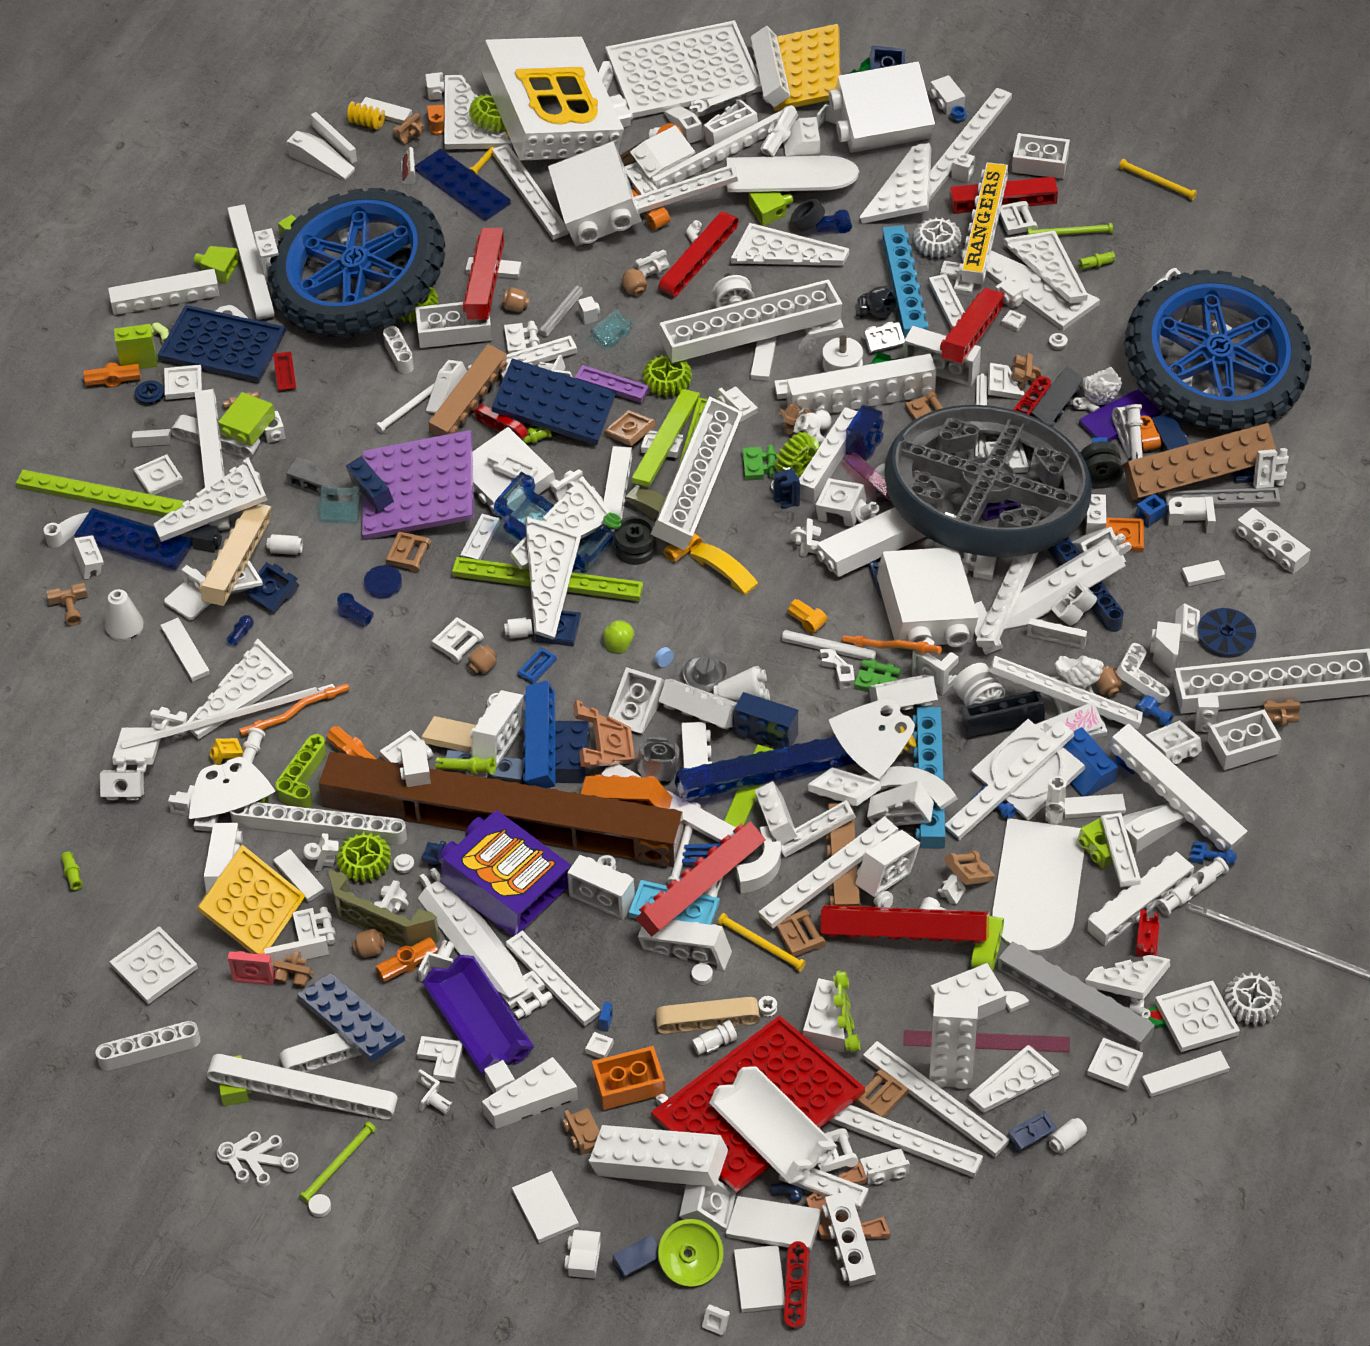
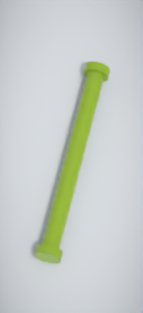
(1075, 230)
(340, 1159)

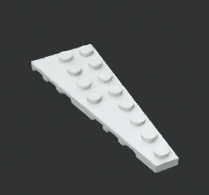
(1037, 292)

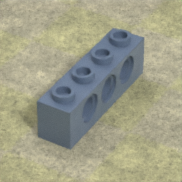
(507, 770)

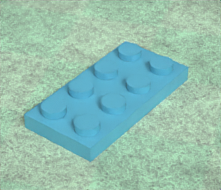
(701, 910)

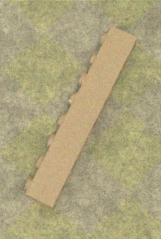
(235, 554)

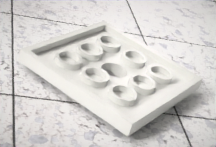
(1032, 793)

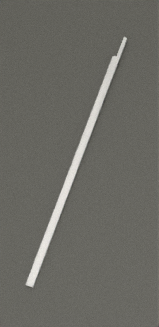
(221, 717)
(1280, 941)

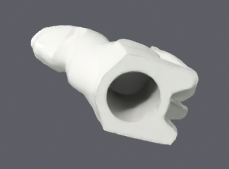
(813, 423)

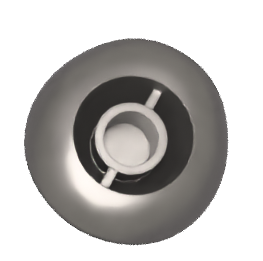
(704, 672)

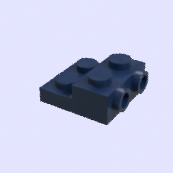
(275, 587)

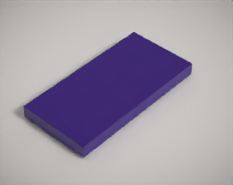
(1101, 423)

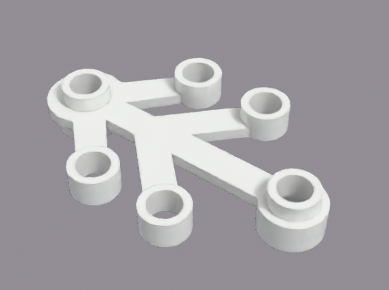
(255, 1157)

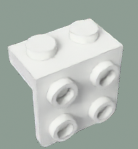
(187, 598)

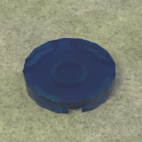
(383, 581)

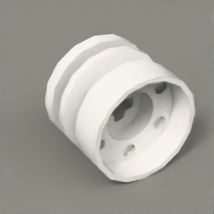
(977, 685)

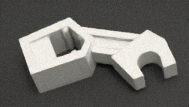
(844, 671)

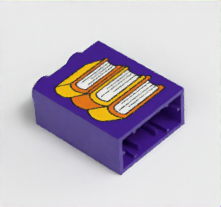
(503, 872)

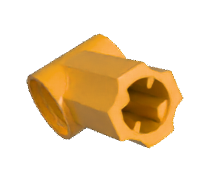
(675, 553)
(810, 618)

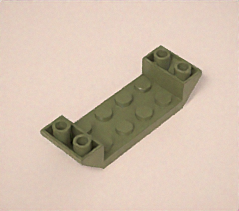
(369, 916)

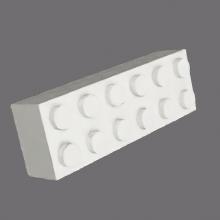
(953, 1040)
(658, 1155)

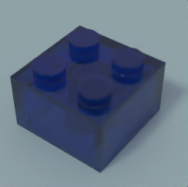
(864, 432)

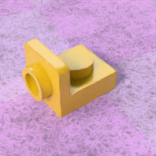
(225, 749)

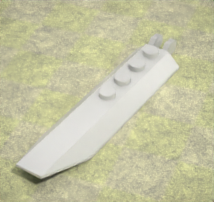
(1086, 568)
(472, 935)

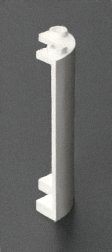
(773, 1124)

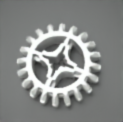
(937, 238)
(1266, 1000)

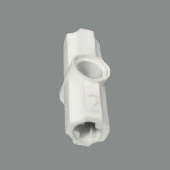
(779, 131)
(1055, 800)

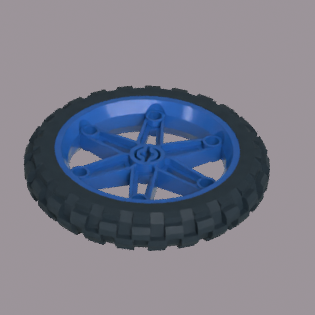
(1216, 290)
(356, 314)

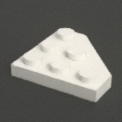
(1130, 978)

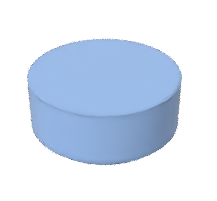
(664, 657)

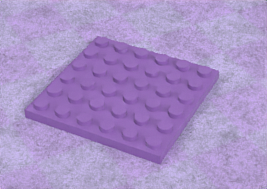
(427, 482)

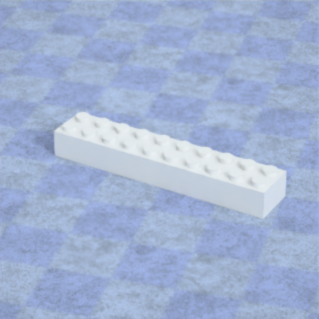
(750, 321)
(696, 473)
(1275, 679)

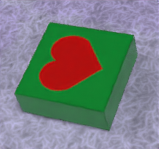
(1156, 1018)

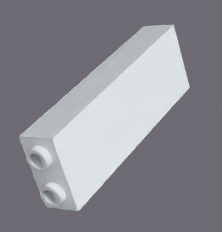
(866, 542)

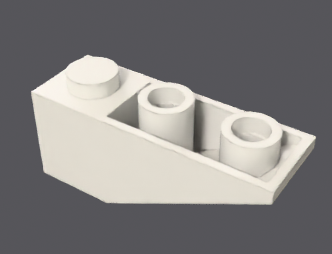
(687, 122)
(445, 382)

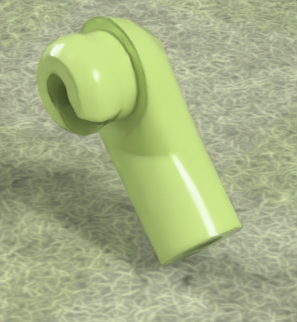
(163, 331)

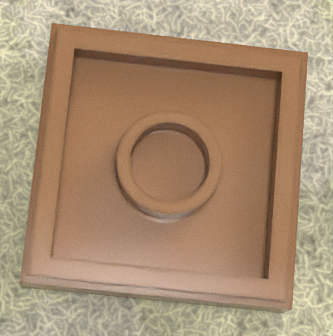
(630, 428)

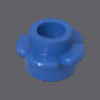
(958, 113)

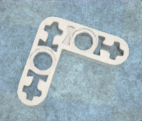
(1138, 678)

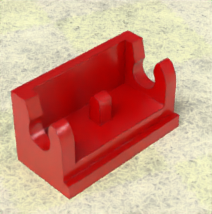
(1147, 935)

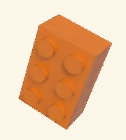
(628, 1077)

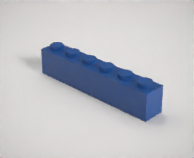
(539, 735)

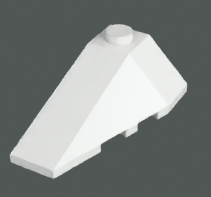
(318, 154)
(1151, 824)

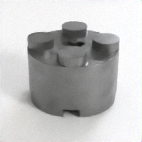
(658, 758)

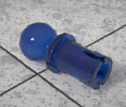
(240, 629)

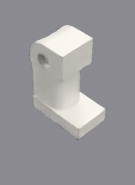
(1192, 510)

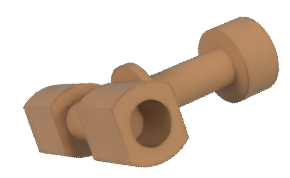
(68, 598)

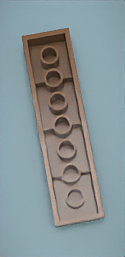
(1197, 461)

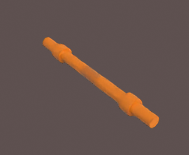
(921, 647)
(328, 693)

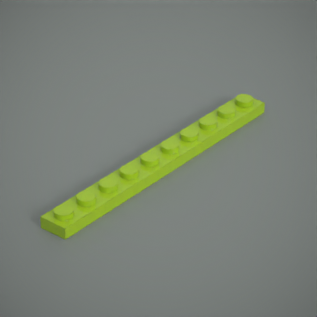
(97, 493)
(577, 584)

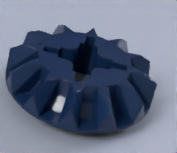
(154, 387)

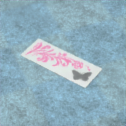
(1084, 716)

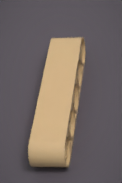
(707, 1015)

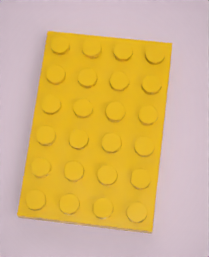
(810, 64)

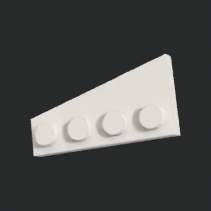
(1016, 1077)

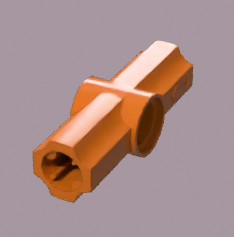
(112, 374)
(346, 743)
(398, 964)

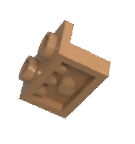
(583, 1130)

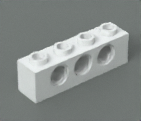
(1272, 541)
(844, 1204)

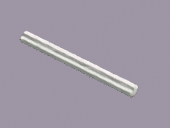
(981, 399)

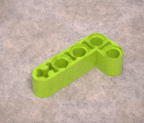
(291, 784)

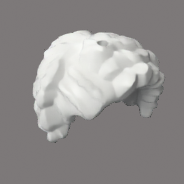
(1102, 386)
(1080, 671)

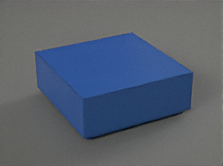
(606, 1016)

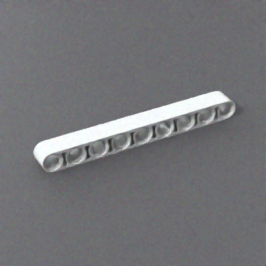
(250, 262)
(210, 443)
(318, 821)
(302, 1086)

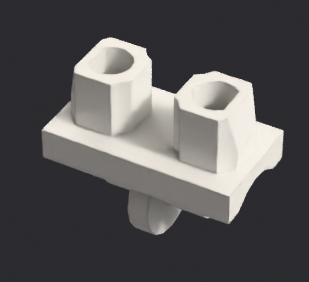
(652, 264)
(562, 487)
(804, 537)
(163, 719)
(323, 852)
(393, 898)

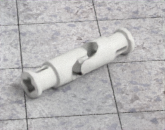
(1191, 886)

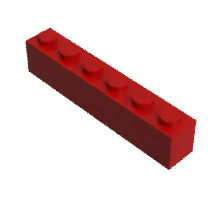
(1033, 191)

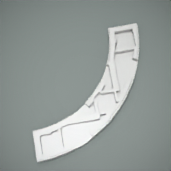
(901, 775)

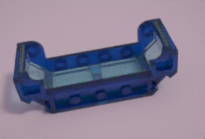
(521, 501)

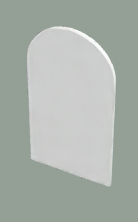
(792, 173)
(1038, 883)

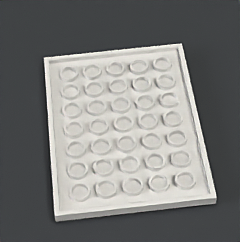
(682, 68)

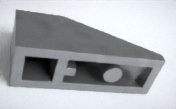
(309, 478)

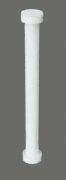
(404, 409)
(684, 841)

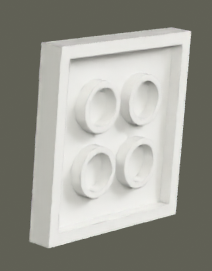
(153, 965)
(1197, 1016)

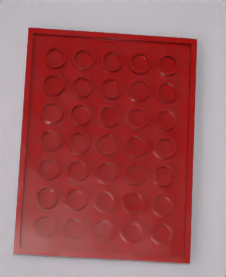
(788, 1061)

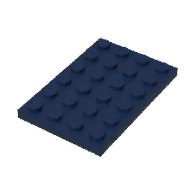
(222, 343)
(553, 401)

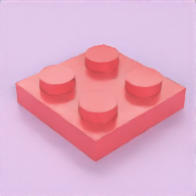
(251, 968)

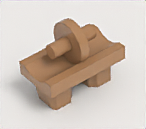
(409, 129)
(1024, 370)
(790, 416)
(1282, 712)
(301, 973)

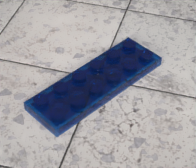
(462, 184)
(133, 539)

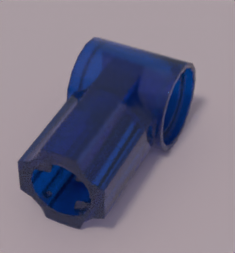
(839, 221)
(349, 608)

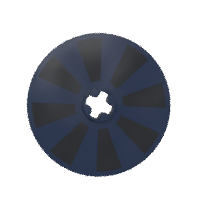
(1214, 637)

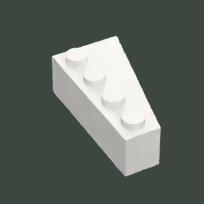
(530, 1094)

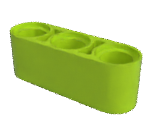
(988, 950)

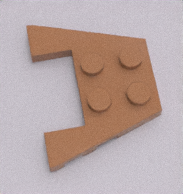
(612, 739)
(872, 1229)

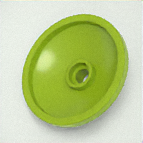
(704, 1249)

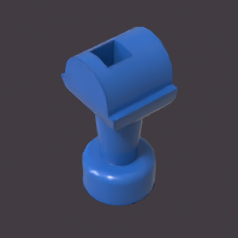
(1149, 706)

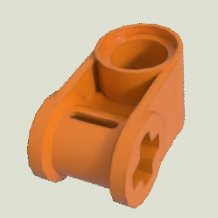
(436, 119)
(1149, 436)

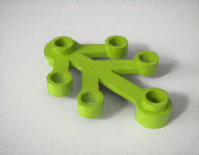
(845, 1020)

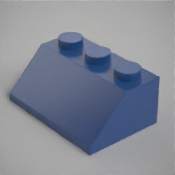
(1099, 768)

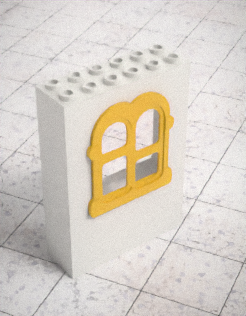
(537, 67)

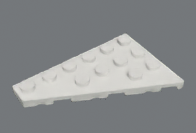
(459, 129)
(905, 189)

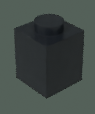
(206, 538)

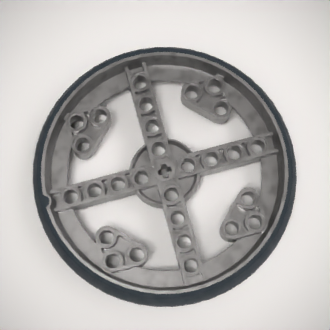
(988, 480)

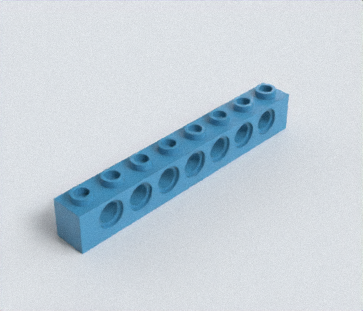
(903, 279)
(931, 760)

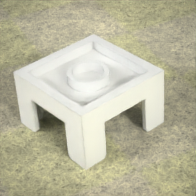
(840, 498)
(928, 665)

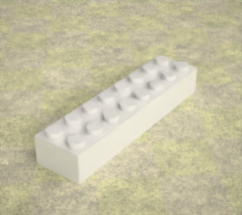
(863, 385)

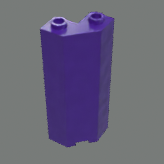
(477, 1013)

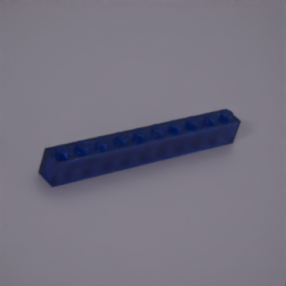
(761, 768)

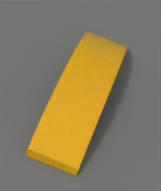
(725, 565)

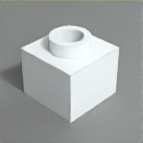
(588, 310)

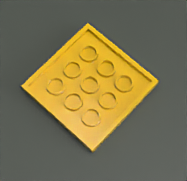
(250, 901)

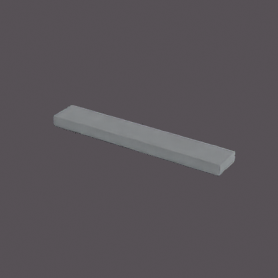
(1231, 497)

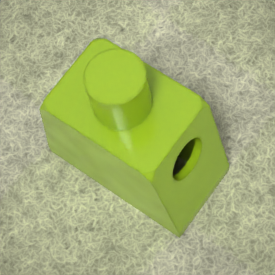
(769, 205)
(221, 259)

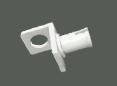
(828, 115)
(558, 366)
(865, 511)
(438, 960)
(432, 1096)

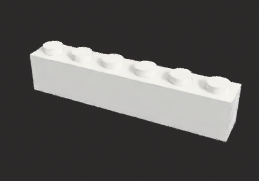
(770, 66)
(163, 291)
(826, 458)
(1125, 909)

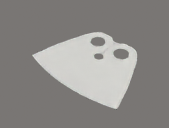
(865, 743)
(216, 797)

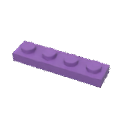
(622, 386)

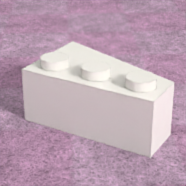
(730, 122)
(902, 805)

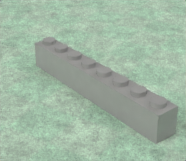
(1076, 996)

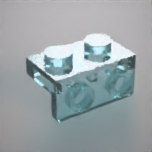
(611, 327)

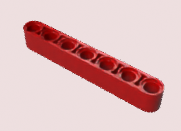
(698, 254)

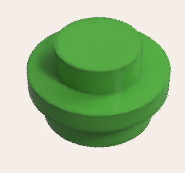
(612, 521)

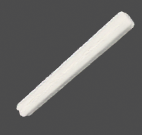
(819, 643)

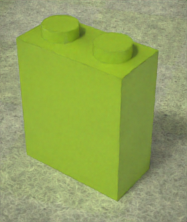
(136, 346)
(246, 419)

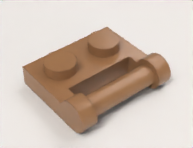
(920, 406)
(403, 548)
(970, 873)
(795, 937)
(886, 1098)

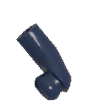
(783, 1188)

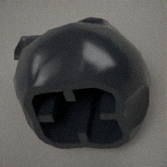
(876, 302)

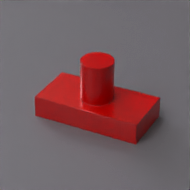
(284, 370)

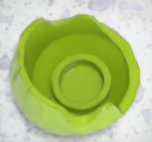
(618, 636)

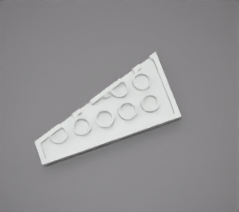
(773, 246)
(1050, 261)
(219, 499)
(577, 512)
(550, 568)
(243, 686)

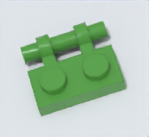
(753, 462)
(869, 677)

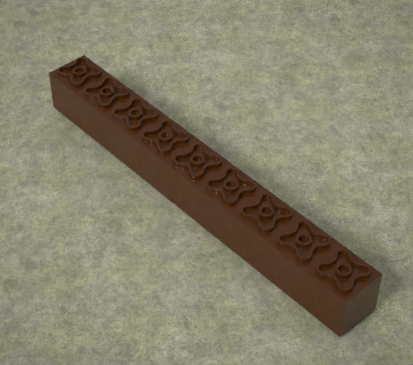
(547, 814)

